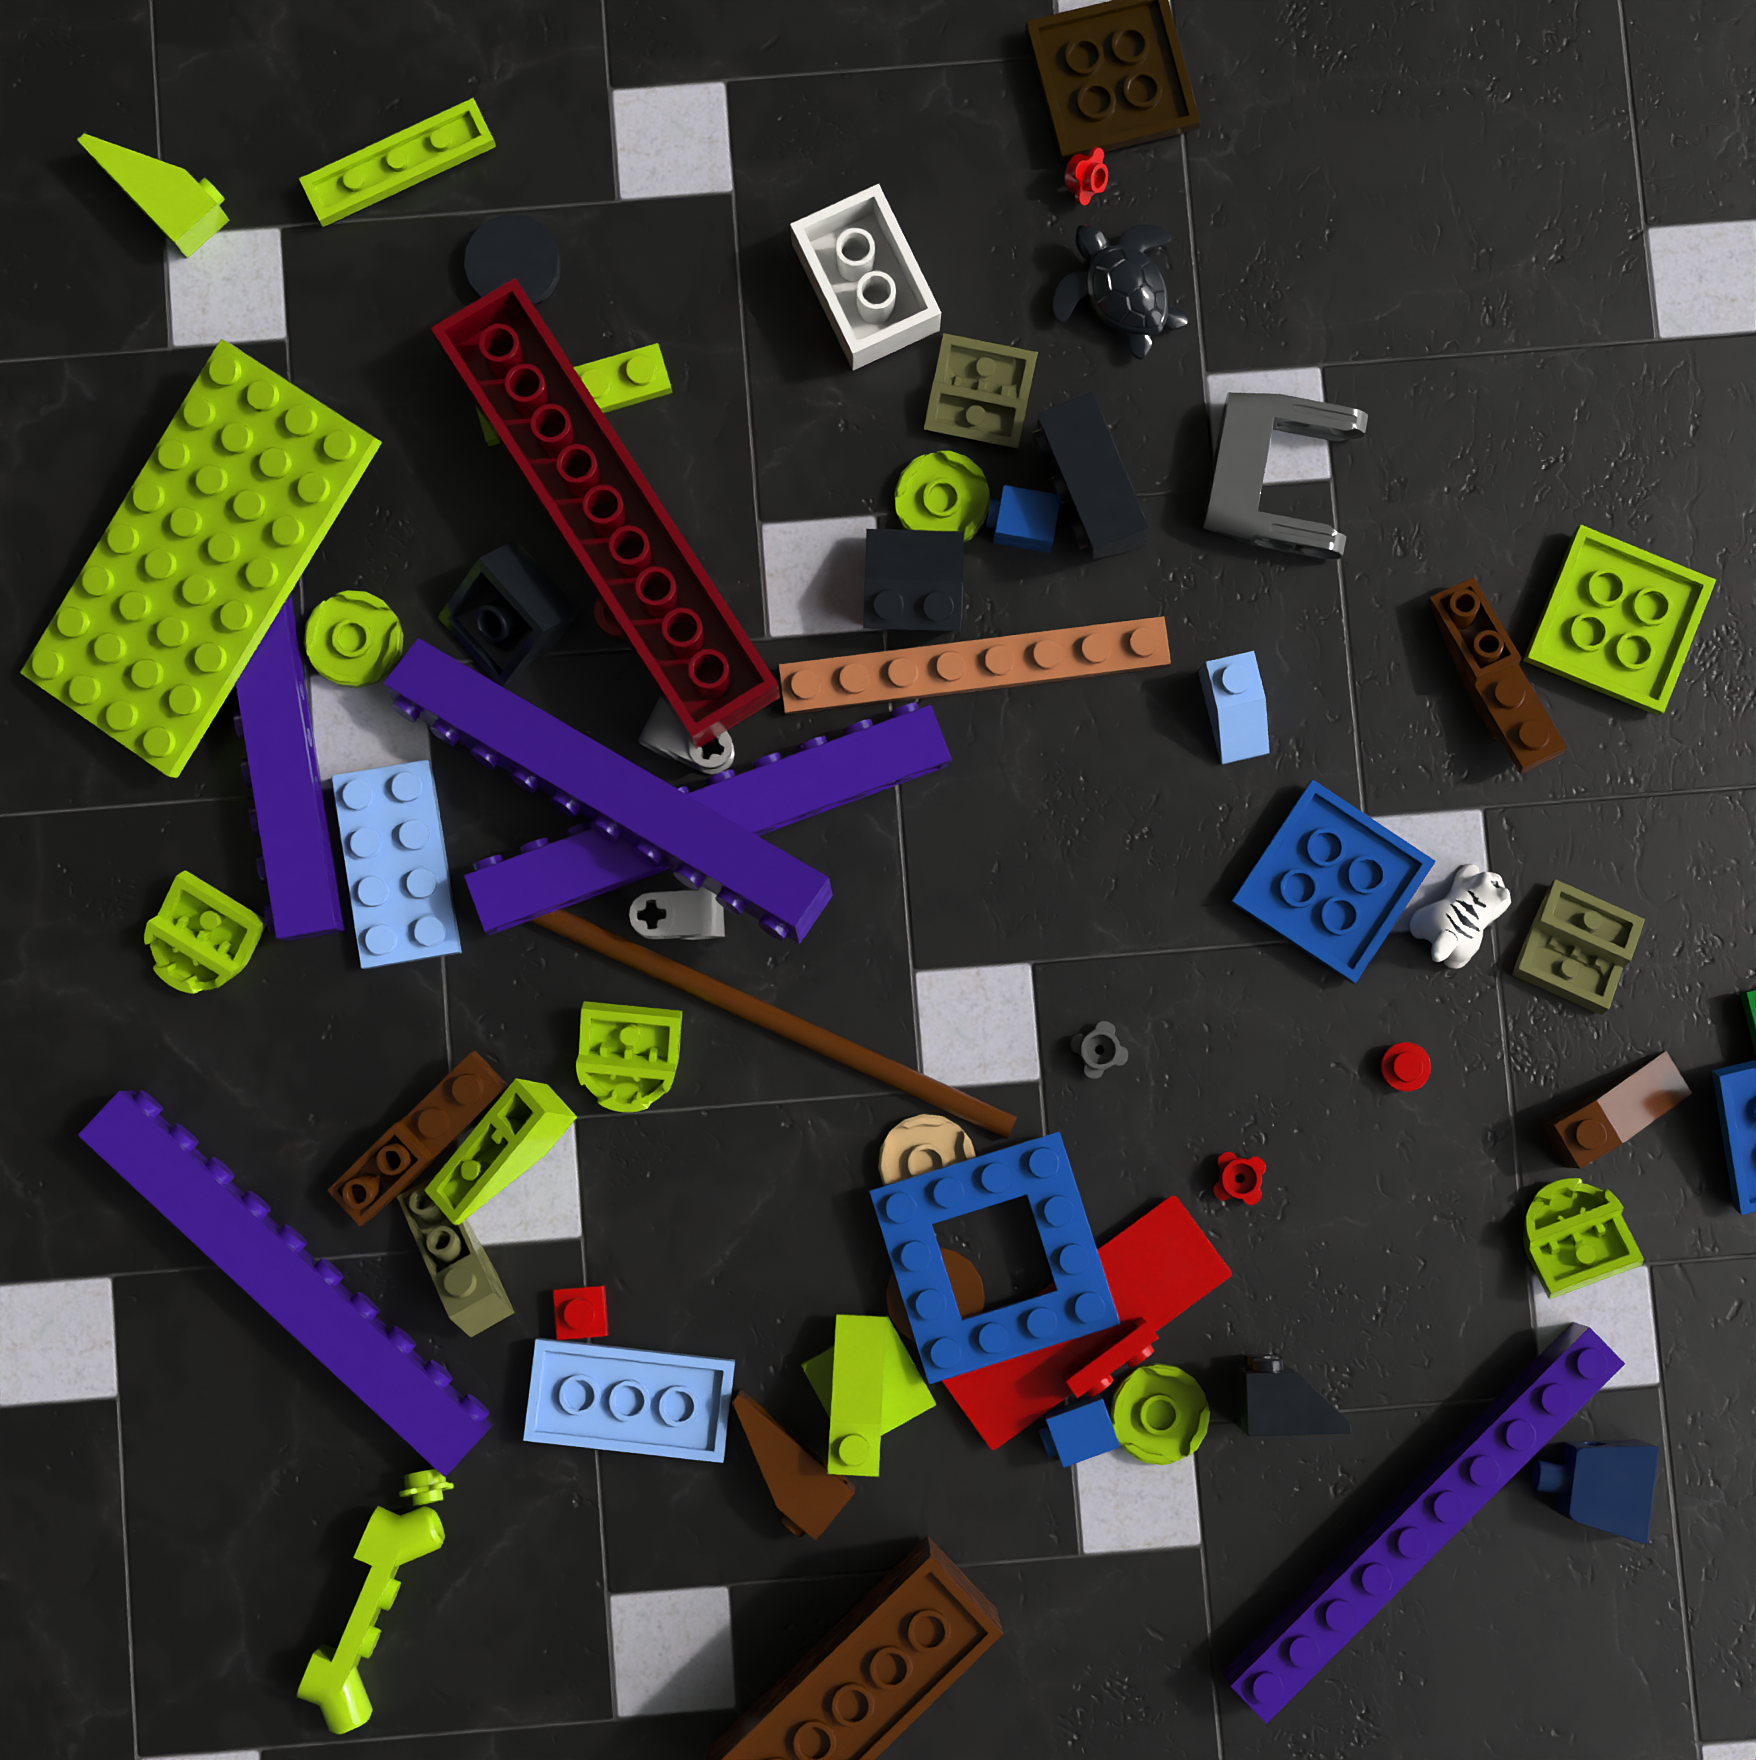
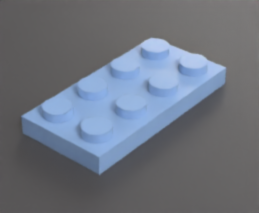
(396, 864)
(629, 1400)

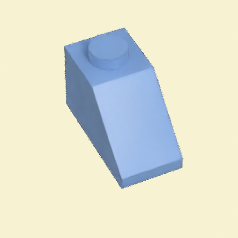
(1236, 706)

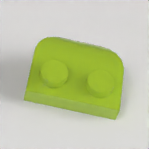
(201, 936)
(628, 1053)
(1577, 1237)

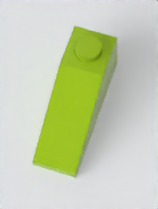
(165, 193)
(500, 1148)
(857, 1395)

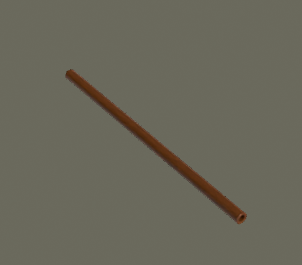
(778, 1021)

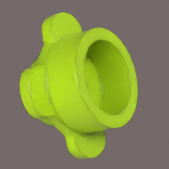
(425, 1487)

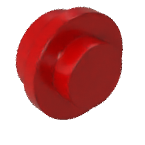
(1405, 1066)

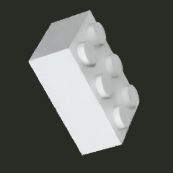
(865, 277)

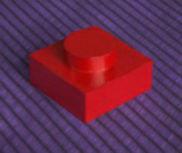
(581, 1312)

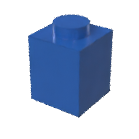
(1024, 518)
(1078, 1431)

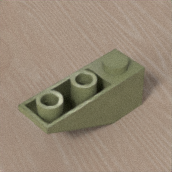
(456, 1264)

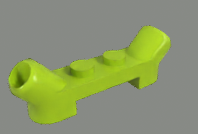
(332, 1672)

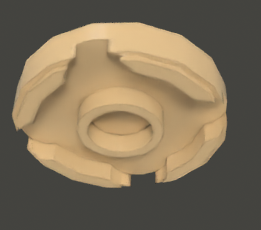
(922, 1146)

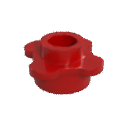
(1086, 175)
(1251, 1170)

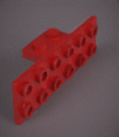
(1153, 1276)

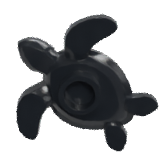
(1121, 285)

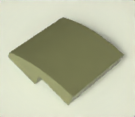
(980, 390)
(1578, 947)

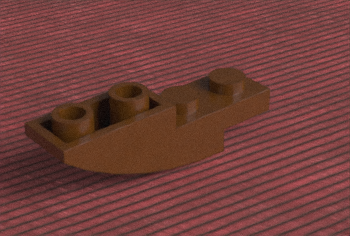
(1493, 676)
(418, 1139)

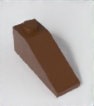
(1615, 1112)
(792, 1471)

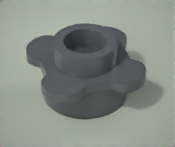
(1085, 1047)

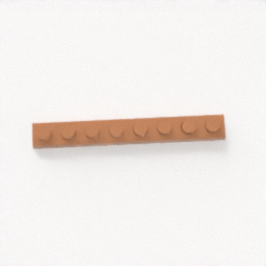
(974, 665)

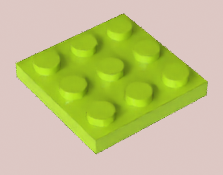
(1619, 620)

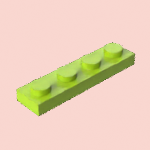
(397, 162)
(617, 381)

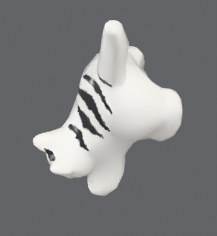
(1459, 919)

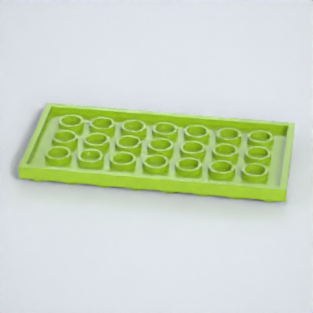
(200, 558)

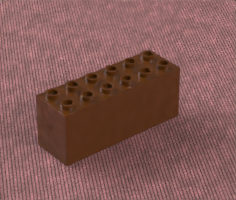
(871, 1668)

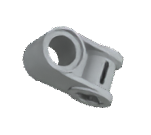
(667, 738)
(688, 915)

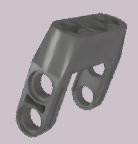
(1241, 466)

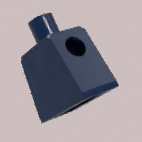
(1603, 1484)

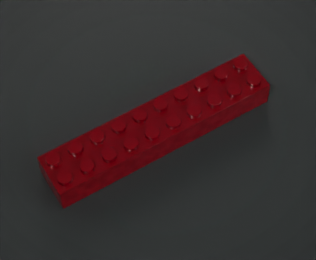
(606, 513)

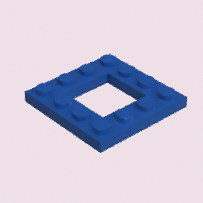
(1072, 1310)

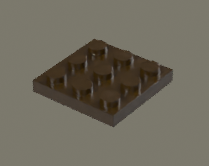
(1112, 75)

